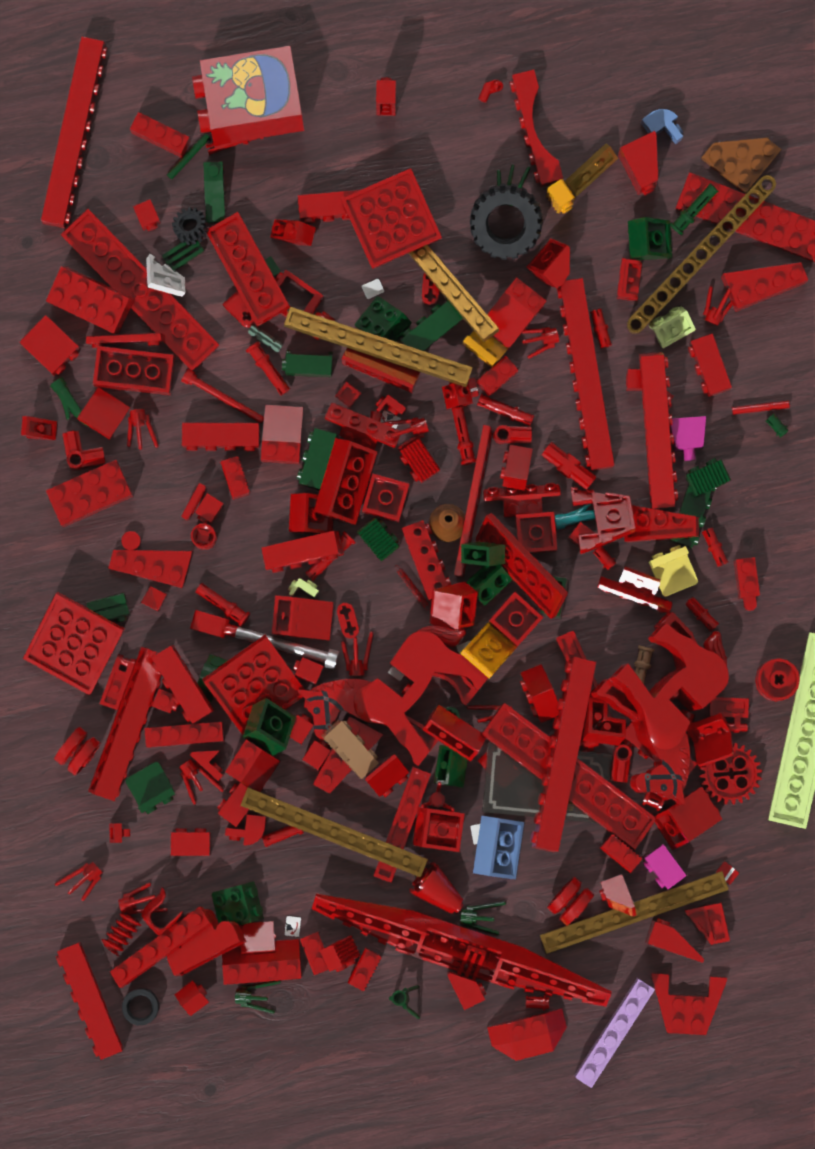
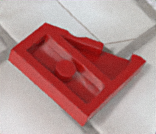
(710, 922)

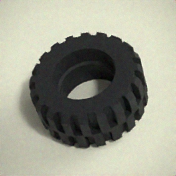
(506, 246)

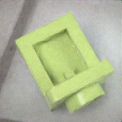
(309, 587)

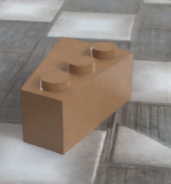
(350, 748)

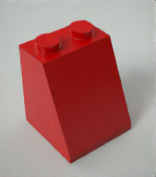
(641, 162)
(252, 766)
(685, 822)

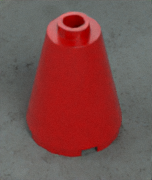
(437, 889)

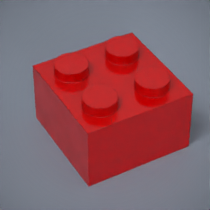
(385, 498)
(537, 532)
(516, 619)

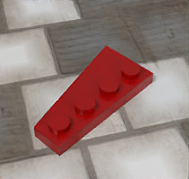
(660, 525)
(158, 566)

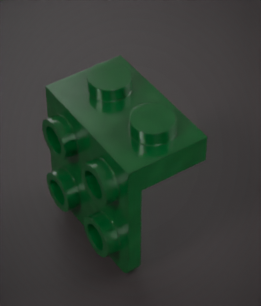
(150, 788)
(238, 904)

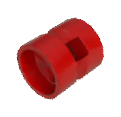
(203, 536)

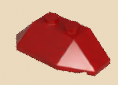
(528, 1035)

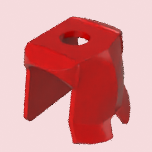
(151, 907)

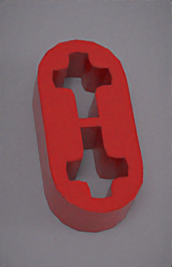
(425, 291)
(352, 619)

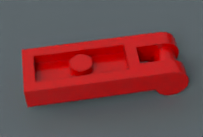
(117, 682)

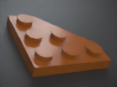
(741, 160)

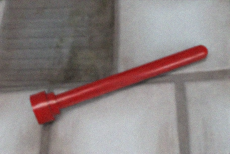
(191, 378)

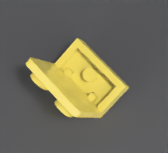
(673, 570)

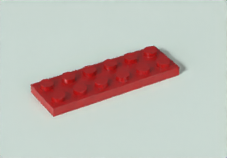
(247, 269)
(524, 567)

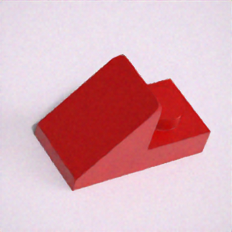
(38, 428)
(204, 759)

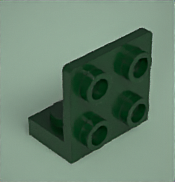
(383, 320)

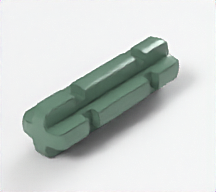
(265, 338)

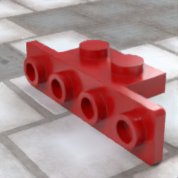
(361, 428)
(520, 501)
(636, 587)

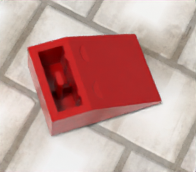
(302, 618)

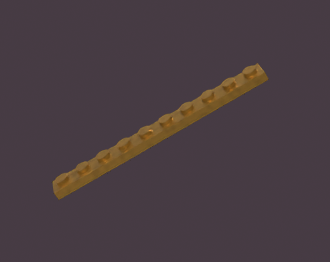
(378, 346)
(333, 832)
(644, 909)

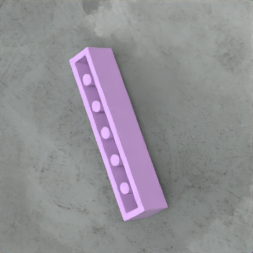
(614, 1032)

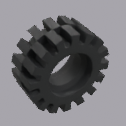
(186, 217)

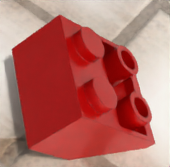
(453, 606)

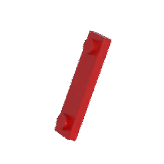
(151, 338)

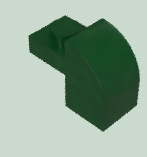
(211, 664)

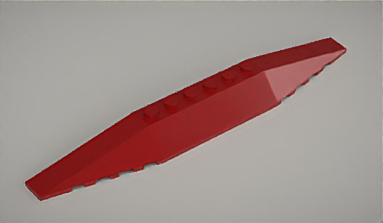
(447, 943)

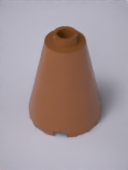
(443, 530)

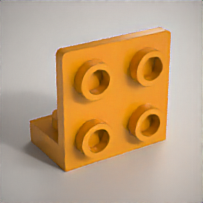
(487, 351)

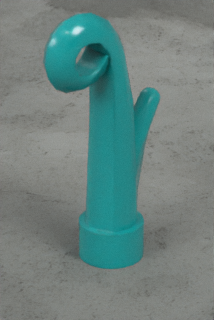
(574, 517)

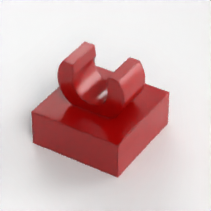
(116, 833)

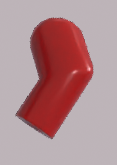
(489, 88)

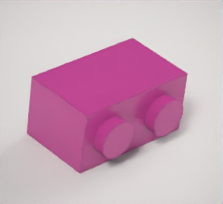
(664, 866)

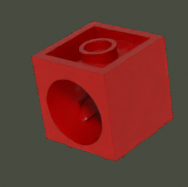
(438, 829)

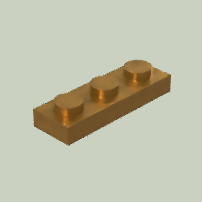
(591, 169)

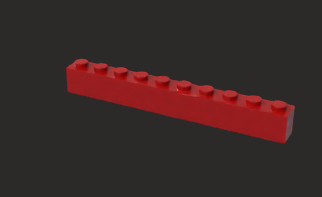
(73, 132)
(586, 375)
(563, 754)

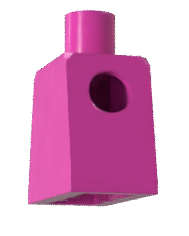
(688, 435)

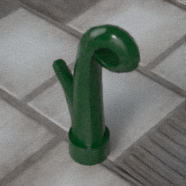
(67, 399)

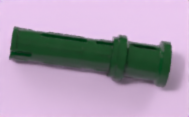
(688, 216)

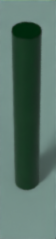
(188, 156)

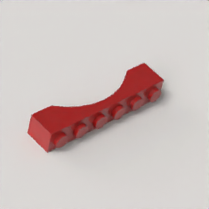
(547, 166)

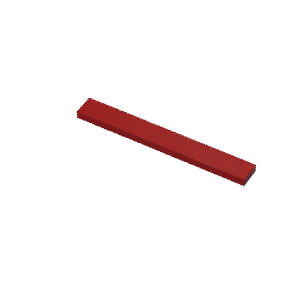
(474, 496)

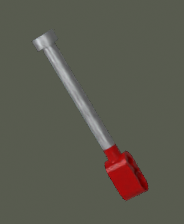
(220, 628)

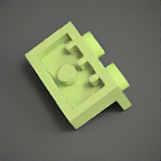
(672, 326)

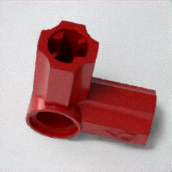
(88, 457)

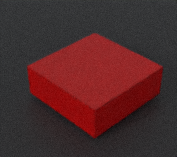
(348, 395)

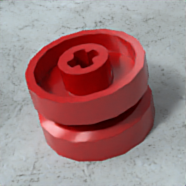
(788, 678)
(79, 752)
(568, 899)

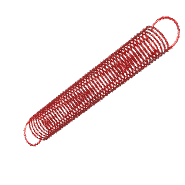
(412, 584)

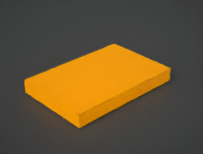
(488, 650)

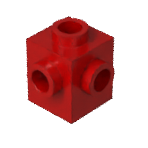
(457, 395)

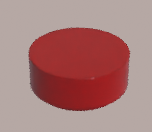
(131, 540)

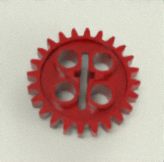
(732, 791)

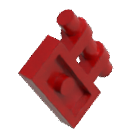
(731, 707)

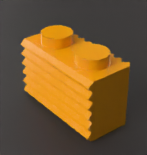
(560, 197)

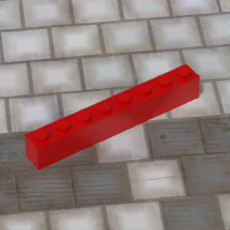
(657, 430)
(126, 727)

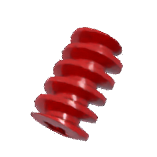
(121, 933)

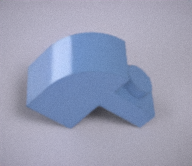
(663, 120)

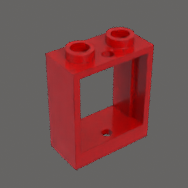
(314, 302)

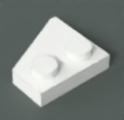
(164, 278)

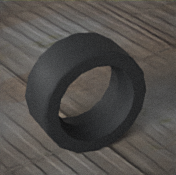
(140, 1021)

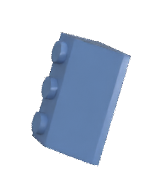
(498, 847)

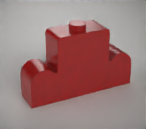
(206, 945)

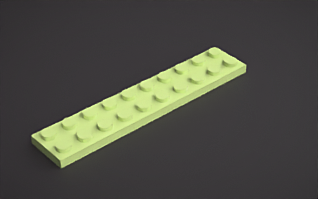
(796, 771)

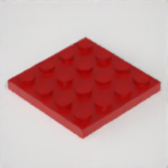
(391, 218)
(73, 643)
(250, 678)

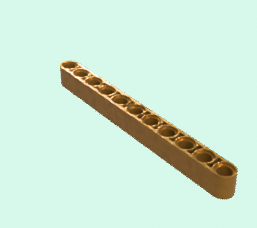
(709, 249)

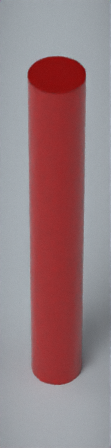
(760, 407)

